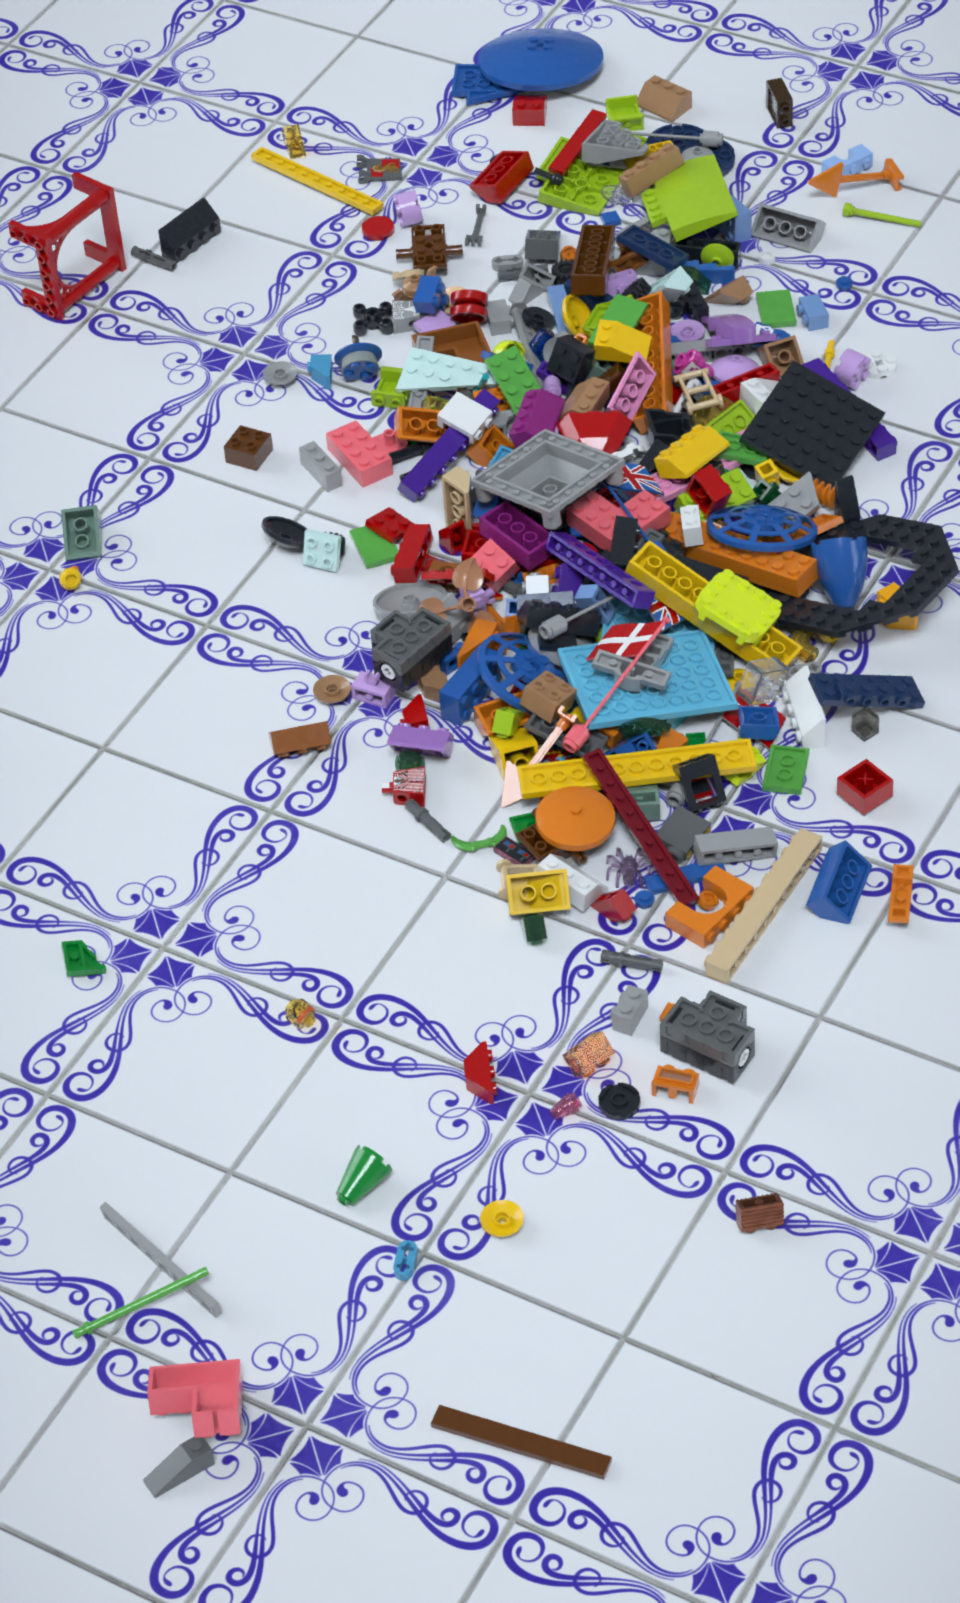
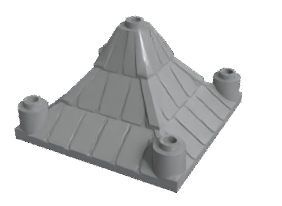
(548, 476)

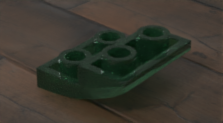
(643, 724)

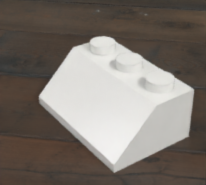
(582, 886)

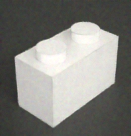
(691, 525)

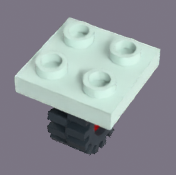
(323, 549)

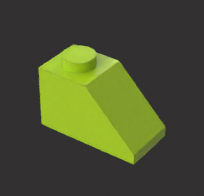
(507, 721)

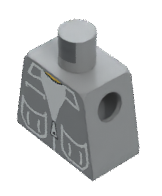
(404, 316)

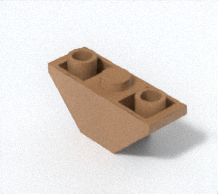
(432, 683)

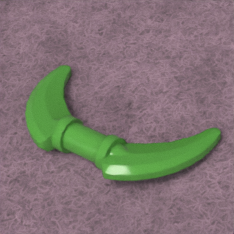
(475, 845)

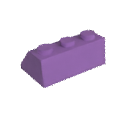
(421, 739)

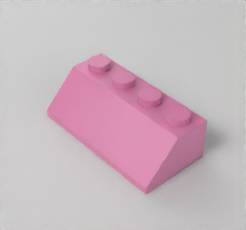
(632, 387)

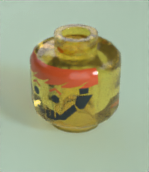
(300, 1013)

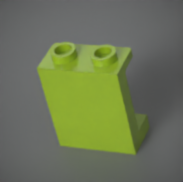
(626, 111)
(385, 393)

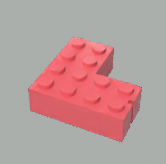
(596, 516)
(204, 1388)

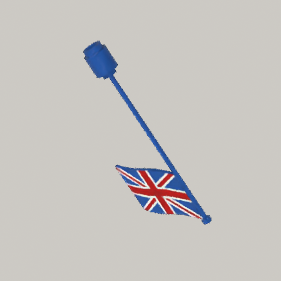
(636, 479)

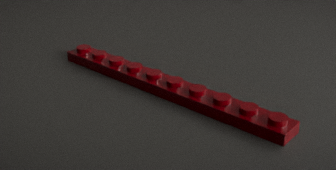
(640, 828)

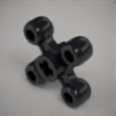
(372, 318)

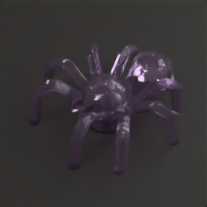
(628, 867)

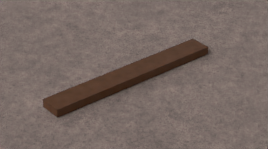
(521, 1442)

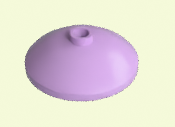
(732, 366)

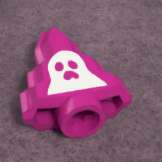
(690, 362)

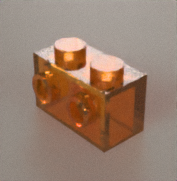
(588, 1054)

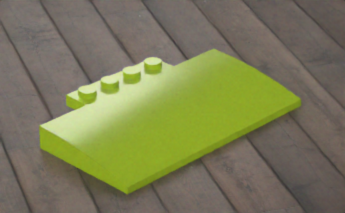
(581, 183)
(690, 198)

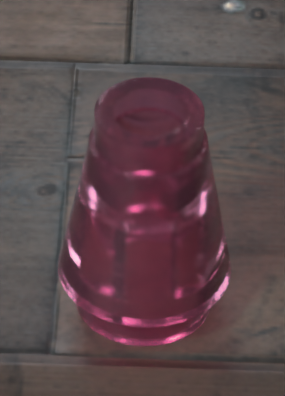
(567, 1105)

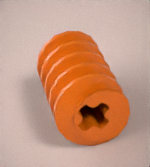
(825, 494)

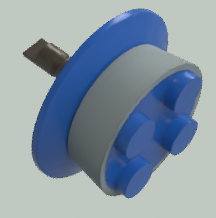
(358, 360)

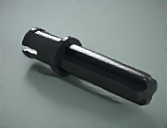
(419, 448)

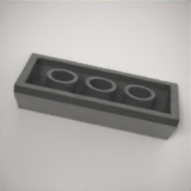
(543, 729)

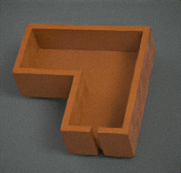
(458, 341)

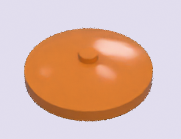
(575, 818)

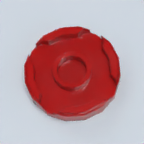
(377, 228)

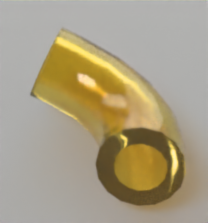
(809, 652)

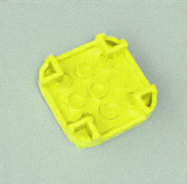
(738, 607)

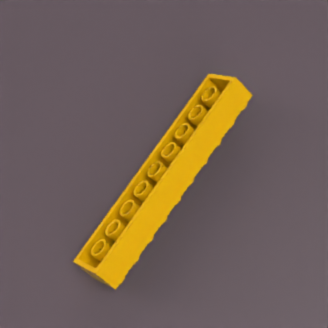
(679, 588)

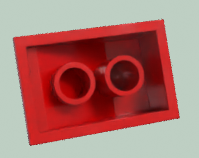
(529, 110)

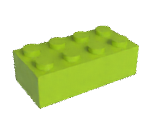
(741, 493)

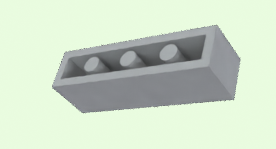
(735, 846)

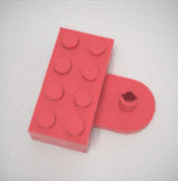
(361, 454)

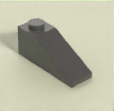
(182, 1464)

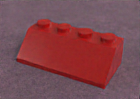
(502, 176)

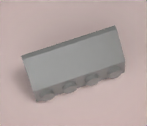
(787, 228)

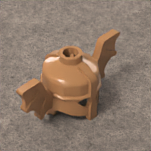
(410, 286)

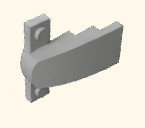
(645, 671)

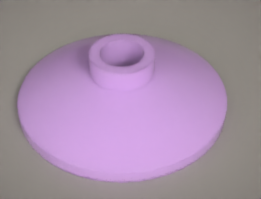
(688, 330)

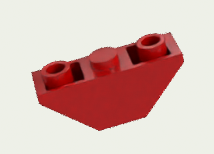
(479, 1073)

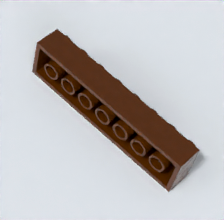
(593, 260)

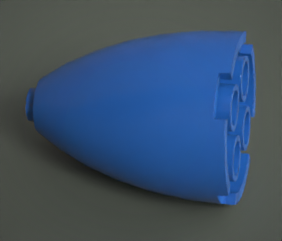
(842, 568)

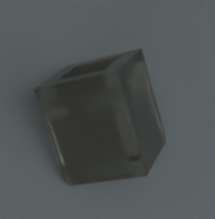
(865, 724)

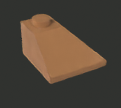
(731, 293)

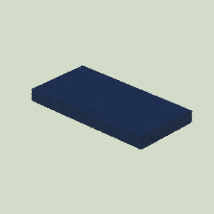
(652, 247)

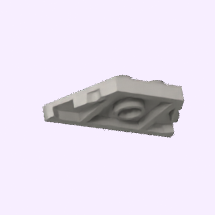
(799, 497)

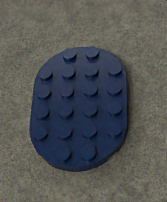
(724, 154)

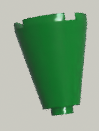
(361, 1175)

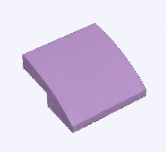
(433, 322)

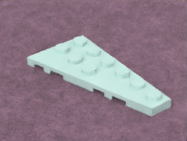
(440, 372)

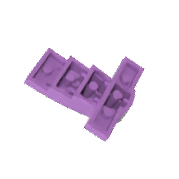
(734, 330)

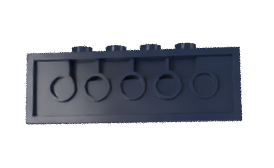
(866, 690)

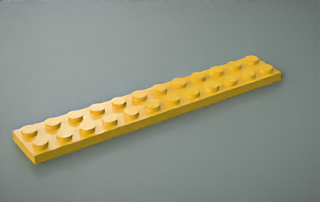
(635, 767)

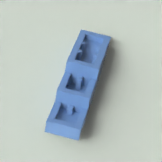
(556, 295)

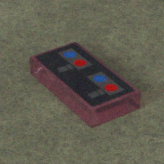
(513, 851)

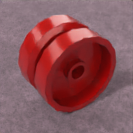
(468, 306)

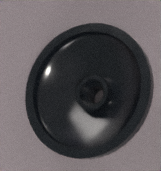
(284, 532)

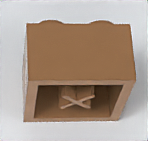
(546, 695)

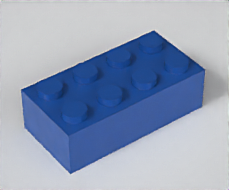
(466, 689)

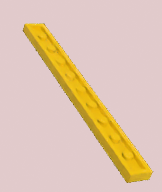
(317, 181)

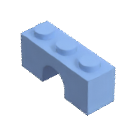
(858, 160)

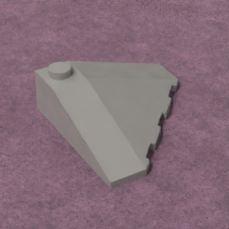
(611, 143)

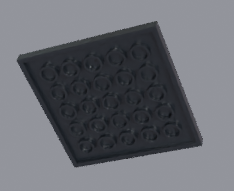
(812, 425)

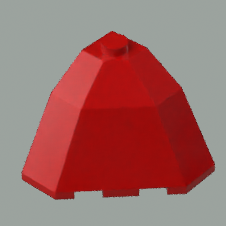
(596, 428)

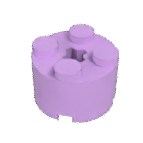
(408, 208)
(852, 368)

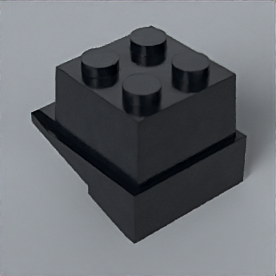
(666, 425)

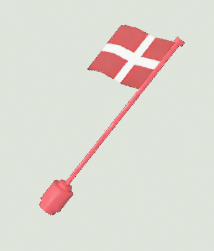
(623, 640)

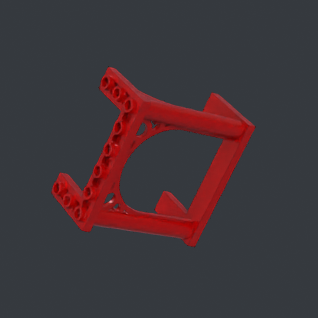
(46, 235)

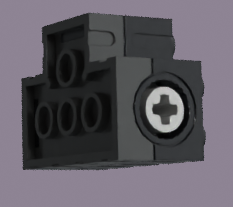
(409, 646)
(709, 1035)

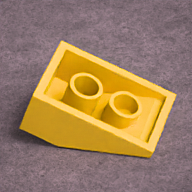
(619, 342)
(538, 891)

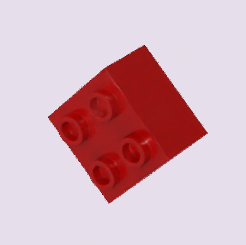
(708, 490)
(865, 786)

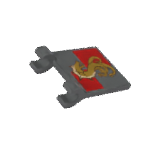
(378, 169)

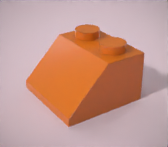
(484, 450)

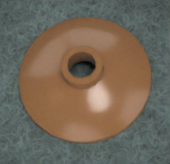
(331, 689)

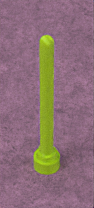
(849, 210)

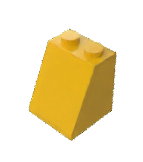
(517, 749)

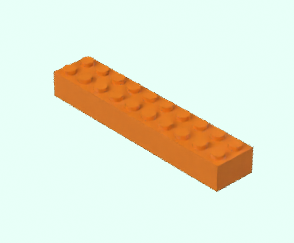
(657, 324)
(780, 571)

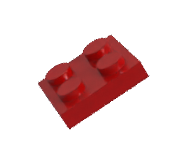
(388, 524)

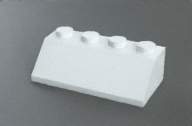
(805, 710)

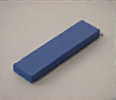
(693, 873)

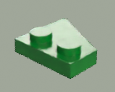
(80, 960)

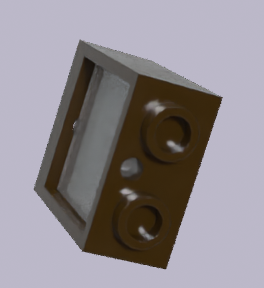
(779, 103)

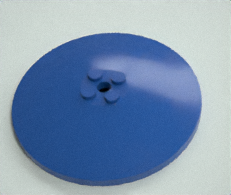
(540, 59)

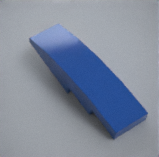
(715, 274)

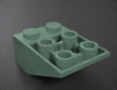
(647, 799)

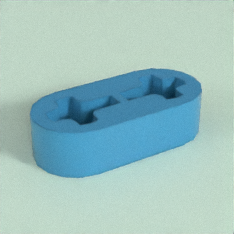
(401, 1259)

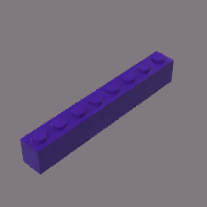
(881, 443)
(440, 454)

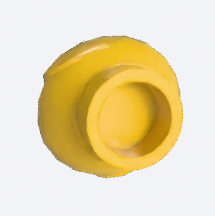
(70, 578)

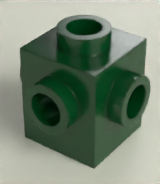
(766, 491)

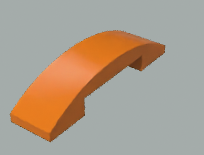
(901, 893)

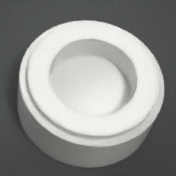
(766, 257)

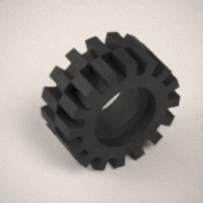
(562, 271)
(638, 289)

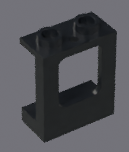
(696, 768)

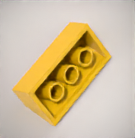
(690, 453)

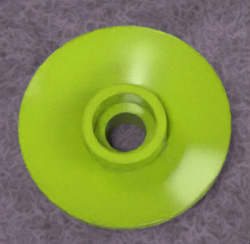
(717, 254)

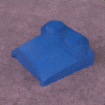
(758, 722)

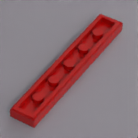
(574, 145)

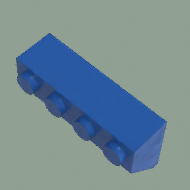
(839, 883)

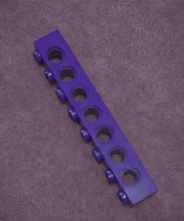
(600, 570)

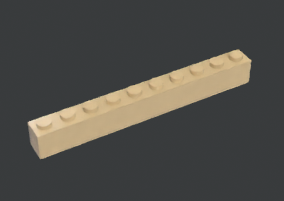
(763, 906)

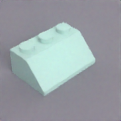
(673, 284)

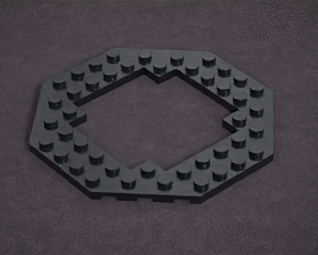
(933, 575)

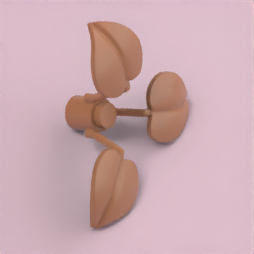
(466, 576)

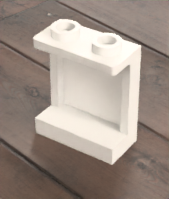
(466, 417)

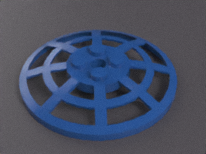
(762, 521)
(526, 665)

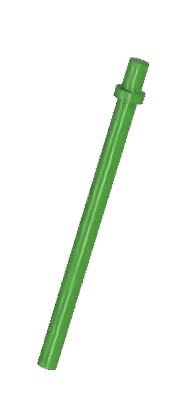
(88, 1327)

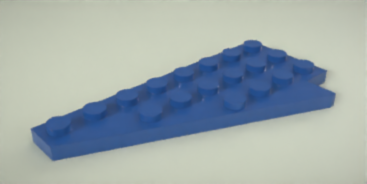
(476, 88)

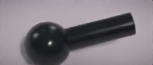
(556, 179)

